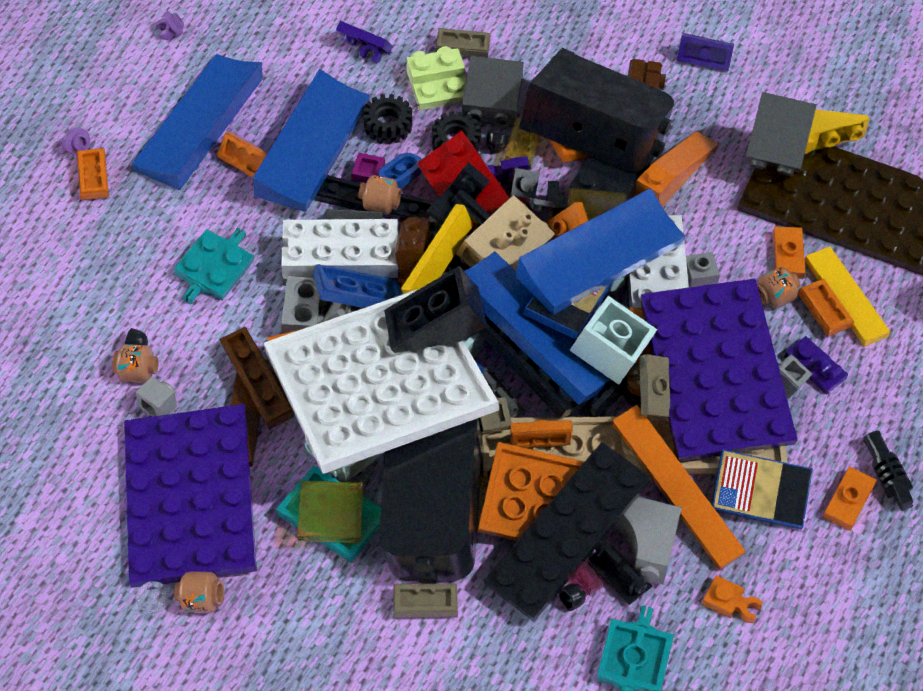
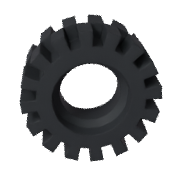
(392, 107)
(455, 124)

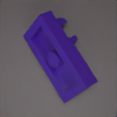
(370, 41)
(705, 52)
(824, 370)

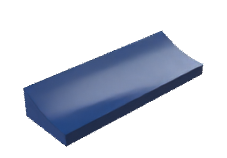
(198, 120)
(309, 143)
(598, 252)
(504, 304)

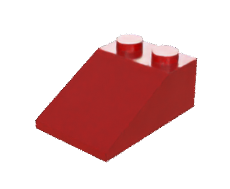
(449, 159)

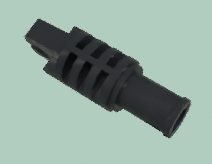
(889, 470)

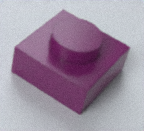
(366, 166)

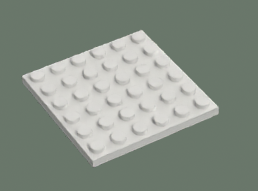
(365, 398)

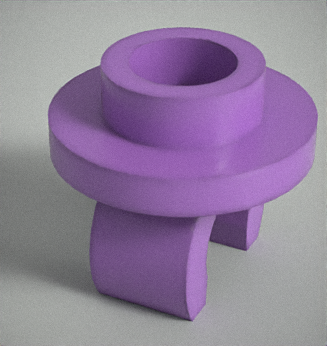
(170, 24)
(76, 140)

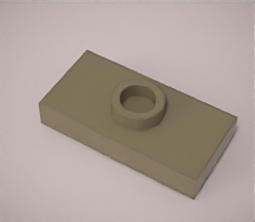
(468, 42)
(654, 386)
(425, 600)

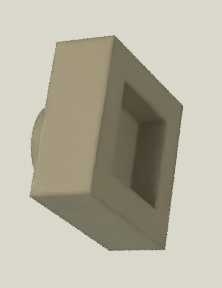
(496, 421)

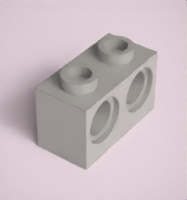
(298, 308)

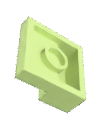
(437, 77)

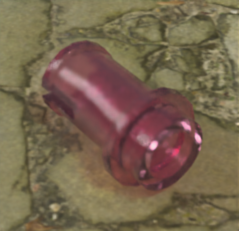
(588, 578)

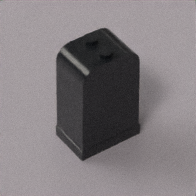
(597, 112)
(432, 505)

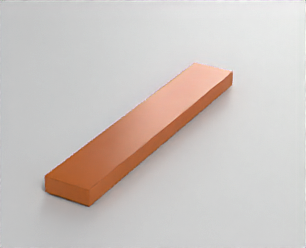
(678, 487)

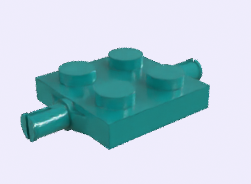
(213, 265)
(635, 654)

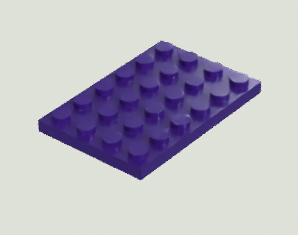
(720, 369)
(189, 495)

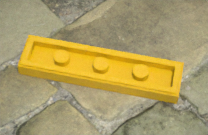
(440, 249)
(867, 322)

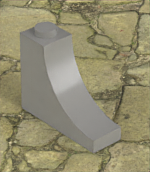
(650, 534)

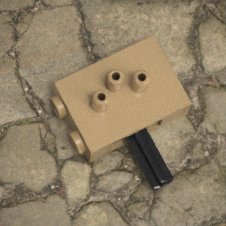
(508, 232)

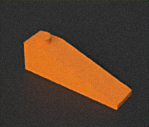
(676, 167)

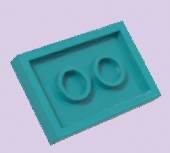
(371, 513)

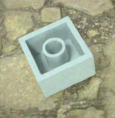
(613, 340)

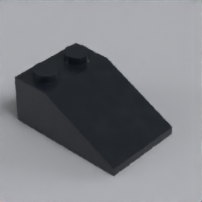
(605, 177)
(436, 314)

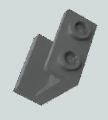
(493, 90)
(780, 133)

